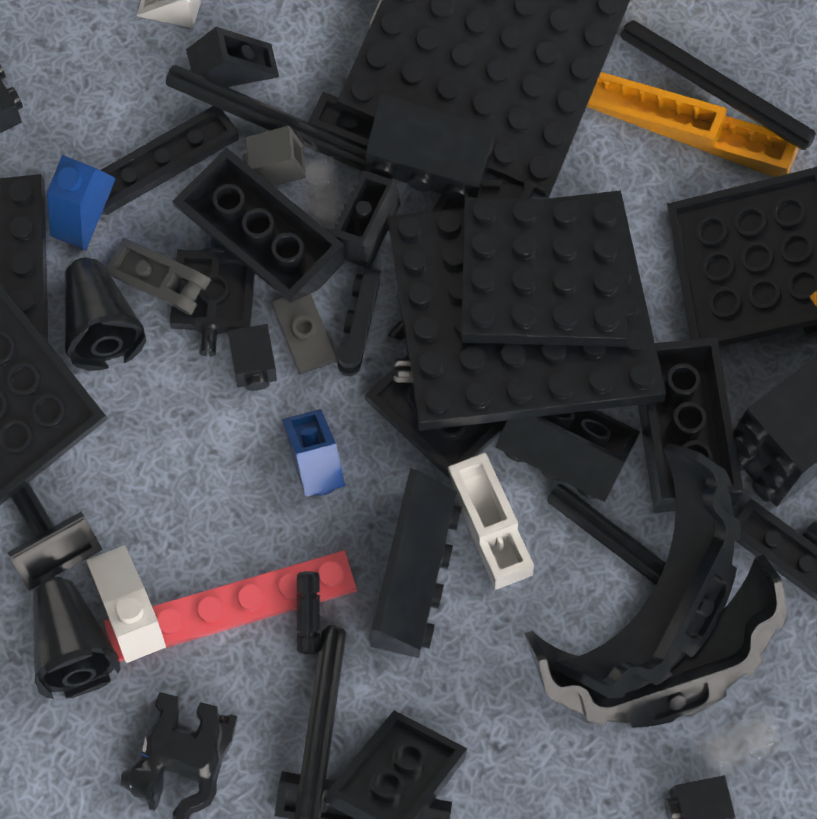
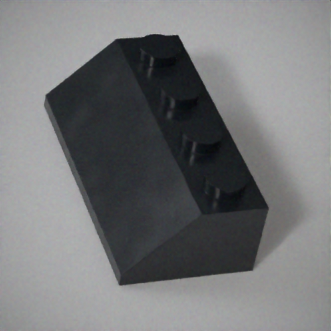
(261, 227)
(414, 566)

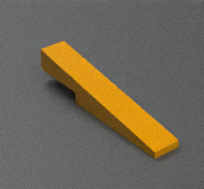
(693, 123)

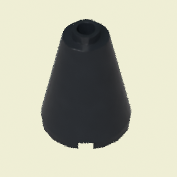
(98, 318)
(68, 642)

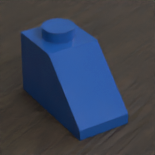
(77, 201)
(314, 453)

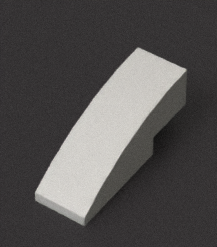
(491, 521)

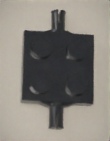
(224, 303)

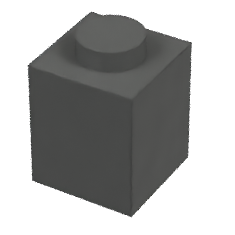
(276, 155)

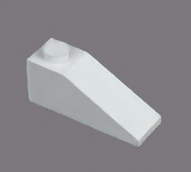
(126, 604)

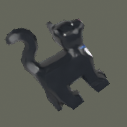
(183, 752)

